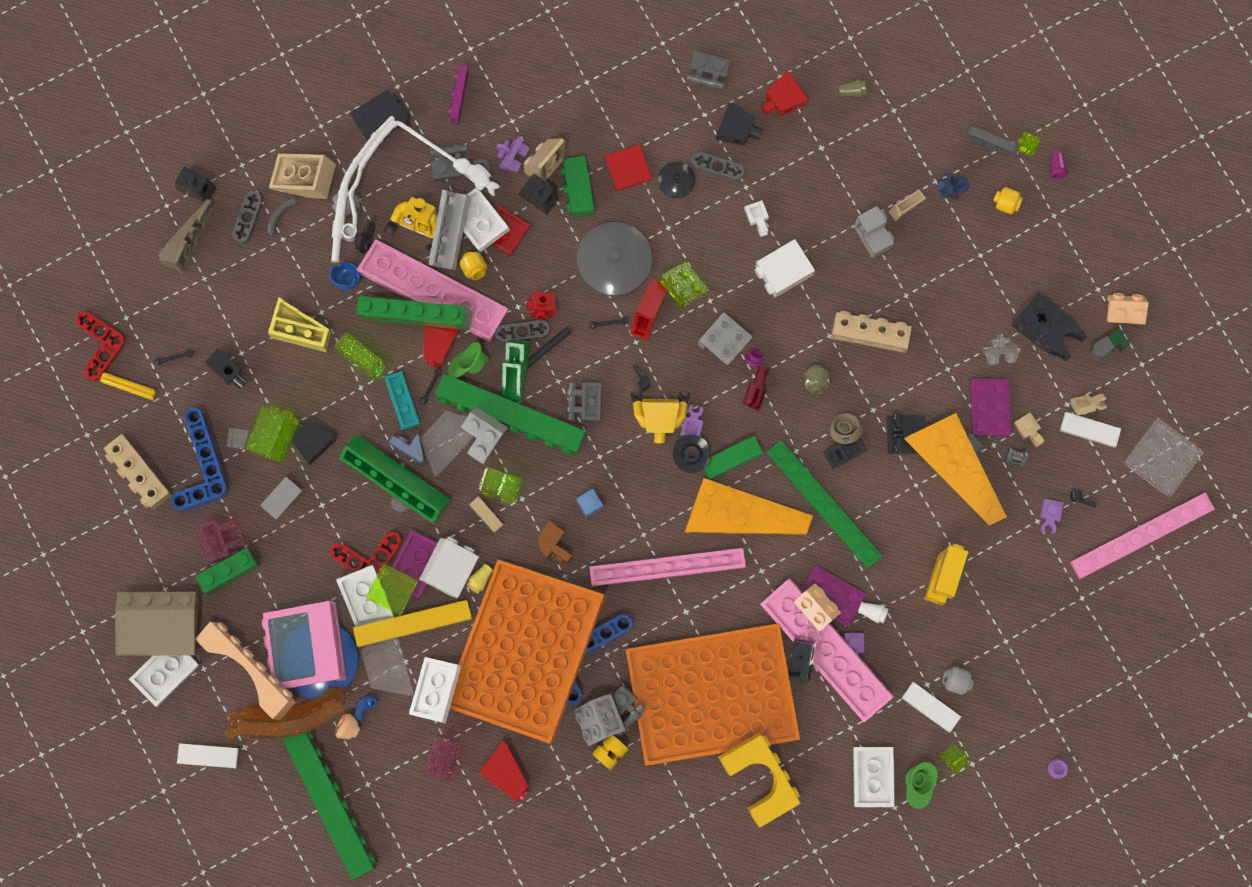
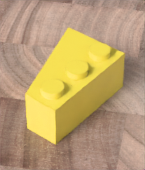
(297, 328)

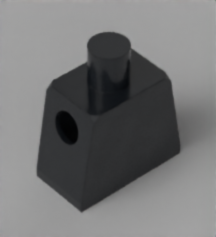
(737, 126)
(193, 184)
(537, 194)
(219, 363)
(312, 440)

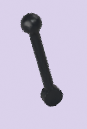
(624, 321)
(189, 353)
(437, 372)

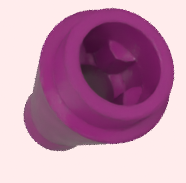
(1058, 165)

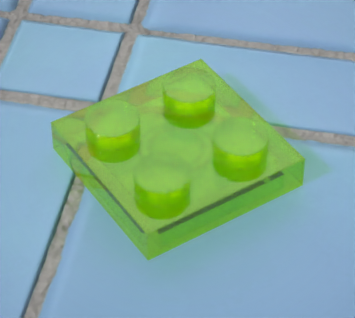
(683, 284)
(391, 589)

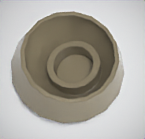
(846, 428)

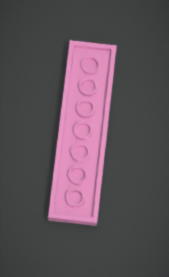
(425, 284)
(832, 654)

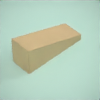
(907, 205)
(486, 514)

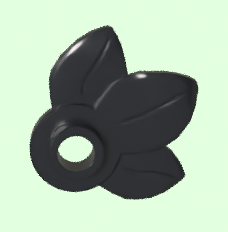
(363, 240)

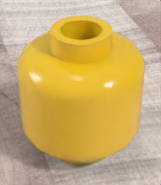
(1008, 200)
(473, 265)

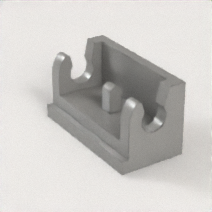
(280, 498)

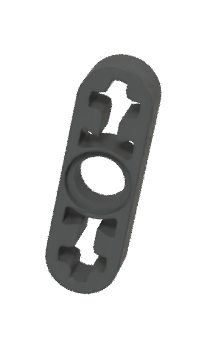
(992, 141)
(703, 167)
(246, 203)
(528, 337)

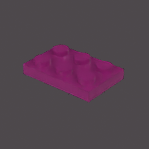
(990, 407)
(414, 558)
(839, 592)

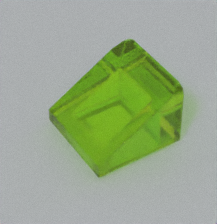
(1028, 143)
(954, 759)

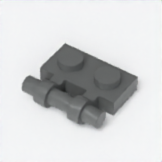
(708, 65)
(444, 168)
(591, 402)
(624, 701)

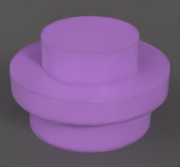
(1057, 768)

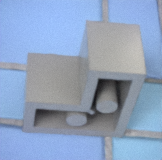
(872, 231)
(487, 433)

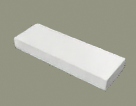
(1090, 429)
(931, 707)
(208, 755)

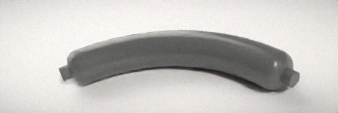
(276, 214)

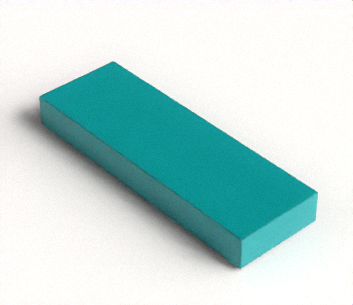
(402, 400)

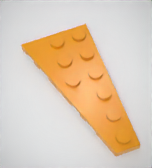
(954, 459)
(737, 512)

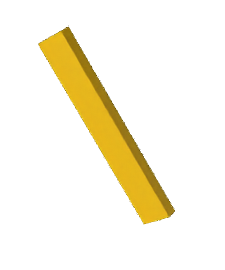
(412, 623)

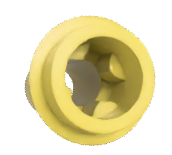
(479, 579)

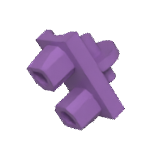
(516, 146)

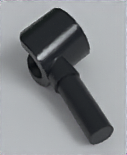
(644, 383)
(1076, 497)

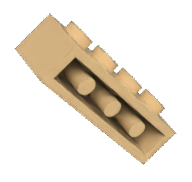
(871, 332)
(137, 471)

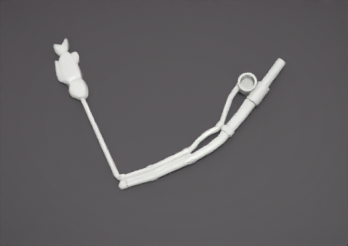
(475, 173)

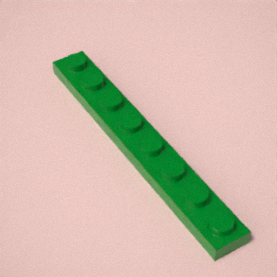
(824, 504)

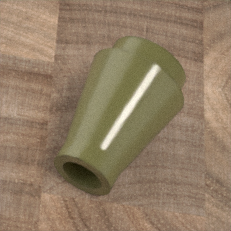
(853, 89)

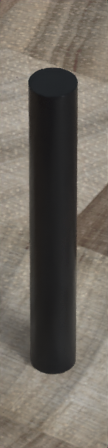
(547, 347)

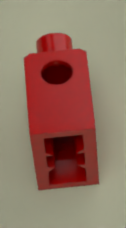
(784, 96)

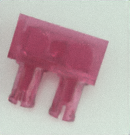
(212, 542)
(442, 759)

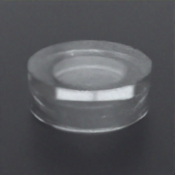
(398, 506)

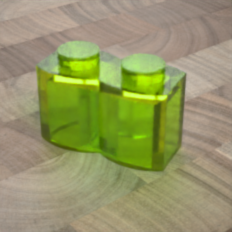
(500, 485)

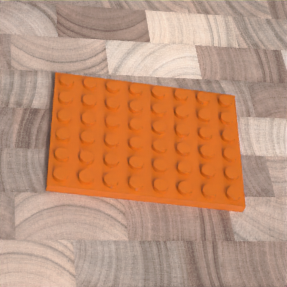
(525, 651)
(712, 693)

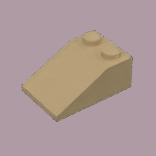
(546, 159)
(303, 175)

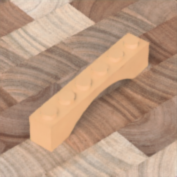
(272, 696)

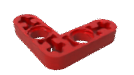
(107, 346)
(373, 559)

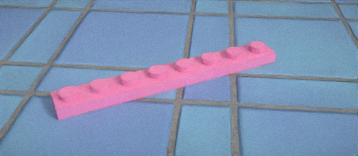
(1142, 535)
(667, 567)

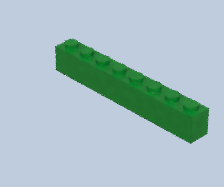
(511, 414)
(329, 804)

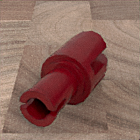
(756, 390)

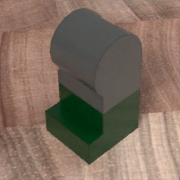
(1109, 343)

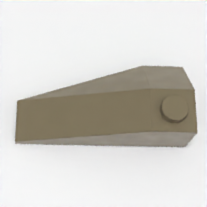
(182, 244)

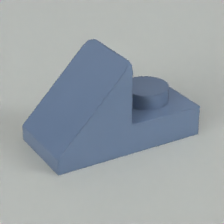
(413, 450)

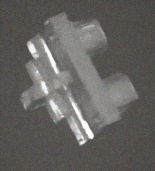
(1010, 351)

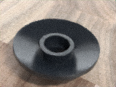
(675, 188)
(681, 450)

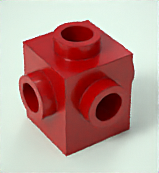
(541, 305)

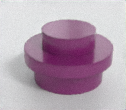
(754, 358)

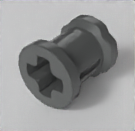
(1016, 457)

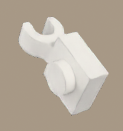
(757, 215)

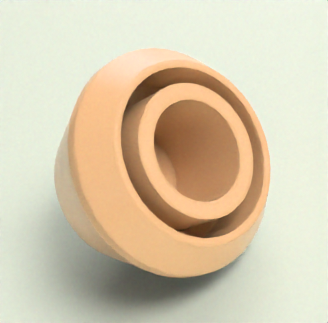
(347, 727)

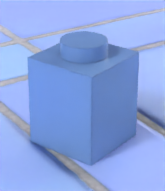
(589, 503)

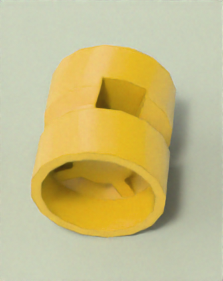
(617, 750)

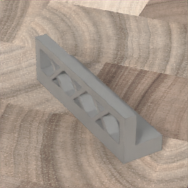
(451, 230)

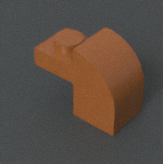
(548, 542)

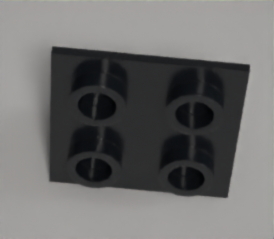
(900, 427)

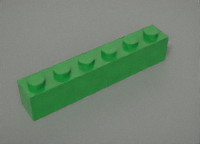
(414, 313)
(394, 479)

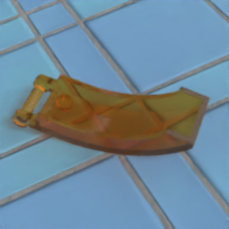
(296, 721)

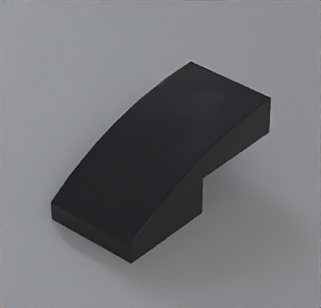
(844, 453)

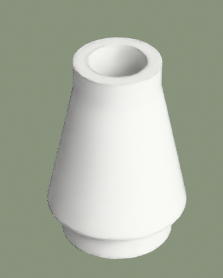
(874, 612)

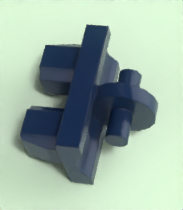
(950, 186)

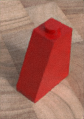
(648, 310)
(438, 344)
(505, 774)

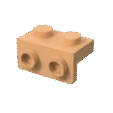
(1127, 308)
(817, 607)

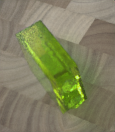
(360, 357)
(272, 433)

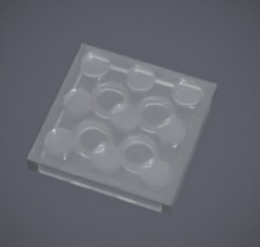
(1163, 457)

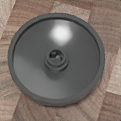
(614, 259)

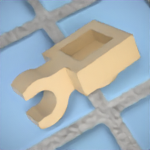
(1087, 404)
(1028, 427)

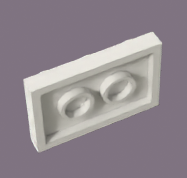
(482, 222)
(354, 590)
(163, 675)
(435, 690)
(873, 776)

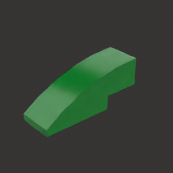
(515, 369)
(733, 458)

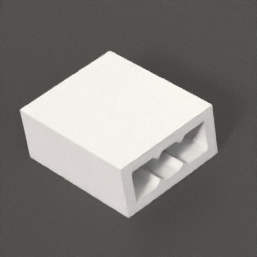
(784, 268)
(449, 567)

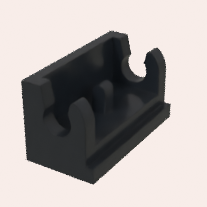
(802, 660)

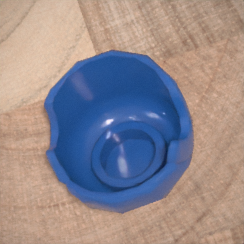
(344, 276)

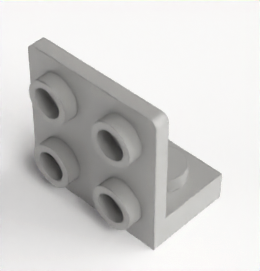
(725, 339)
(599, 719)

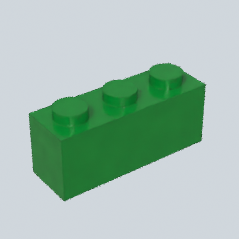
(577, 187)
(227, 571)

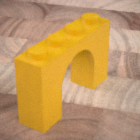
(946, 574)
(781, 797)

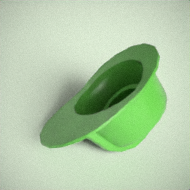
(469, 361)
(920, 784)

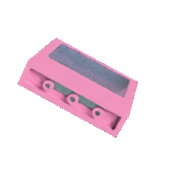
(304, 644)

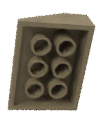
(156, 623)

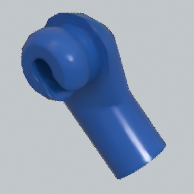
(364, 704)

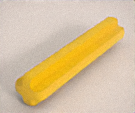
(128, 386)

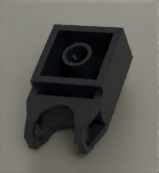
(1051, 330)

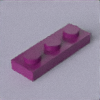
(458, 93)

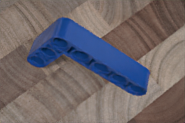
(205, 464)
(599, 642)

